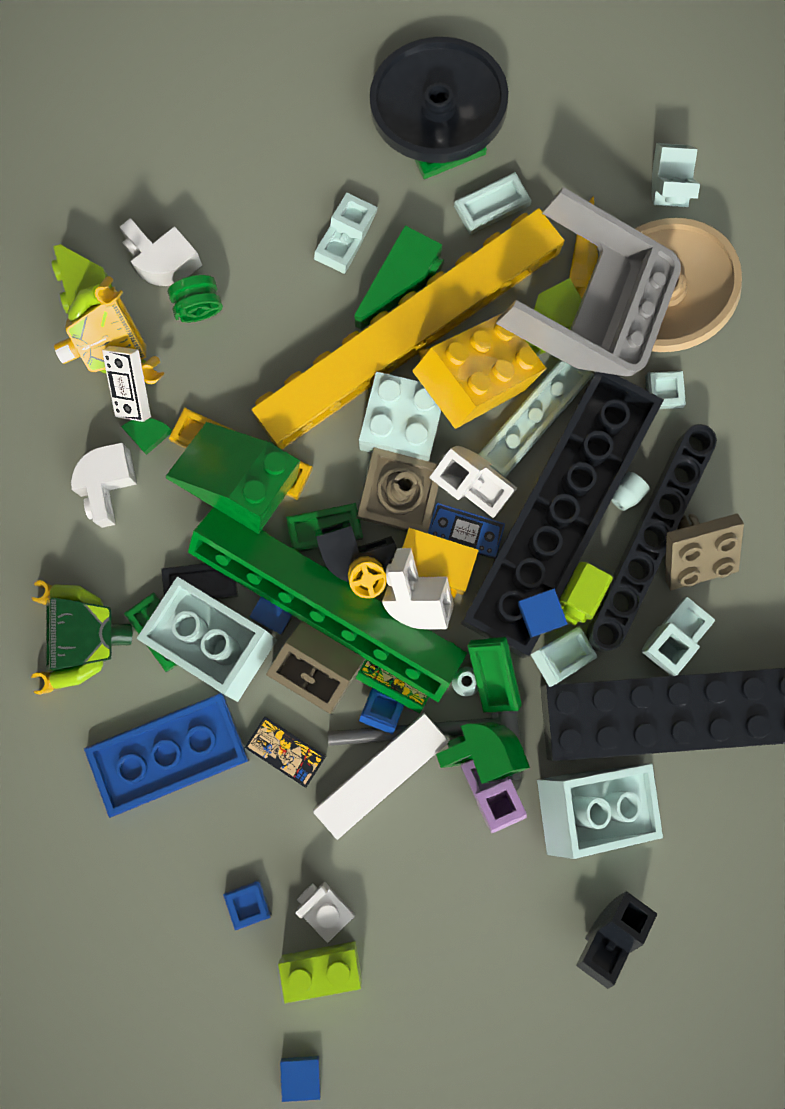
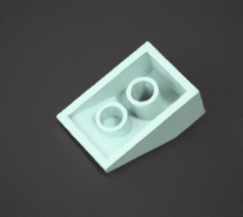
(207, 639)
(599, 810)

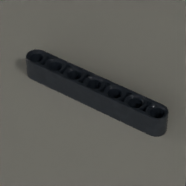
(655, 520)

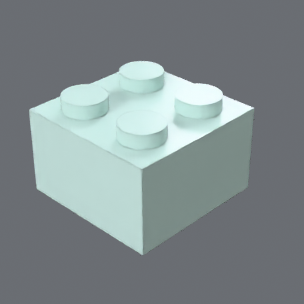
(400, 418)

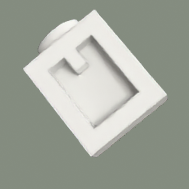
(324, 910)

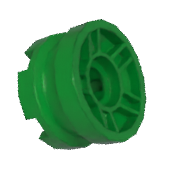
(195, 298)

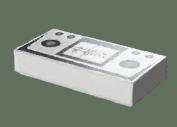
(126, 383)

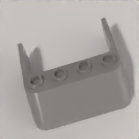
(621, 302)

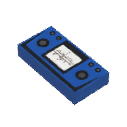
(467, 529)

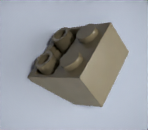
(315, 667)

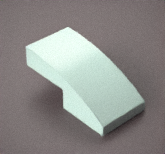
(345, 233)

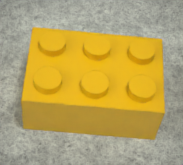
(477, 371)

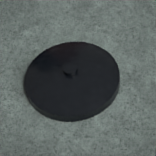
(439, 99)

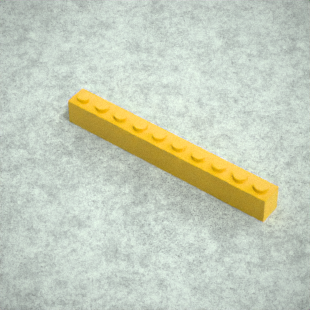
(408, 328)

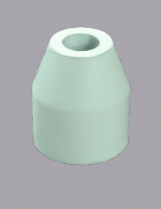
(630, 491)
(457, 685)

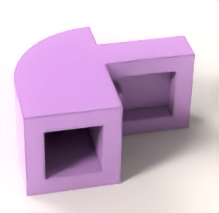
(495, 800)

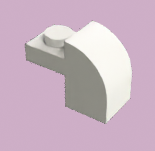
(164, 260)
(98, 473)
(471, 476)
(416, 599)

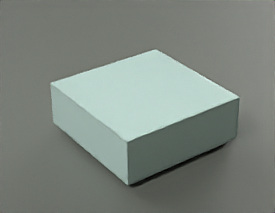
(668, 387)

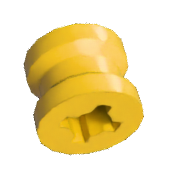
(369, 584)

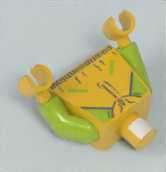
(101, 321)

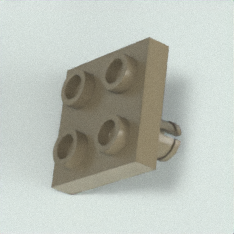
(398, 491)
(703, 550)

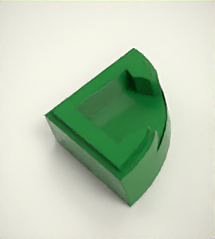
(147, 433)

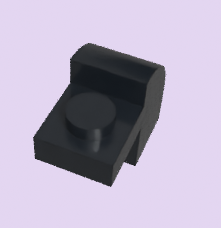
(340, 548)
(613, 936)

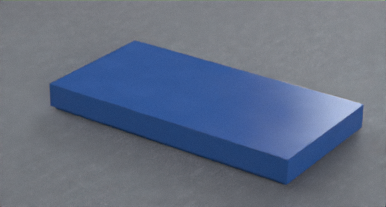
(166, 754)

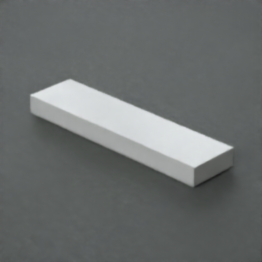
(380, 775)

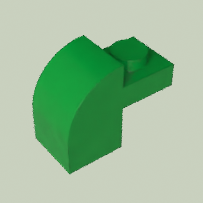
(491, 747)

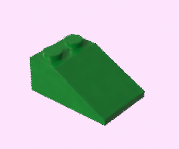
(236, 474)

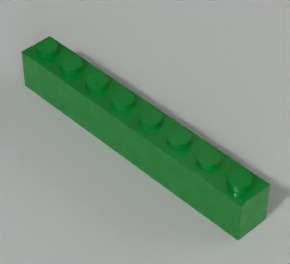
(326, 603)

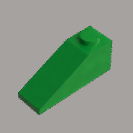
(405, 270)

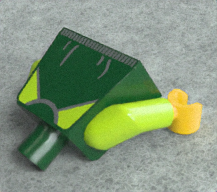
(76, 635)

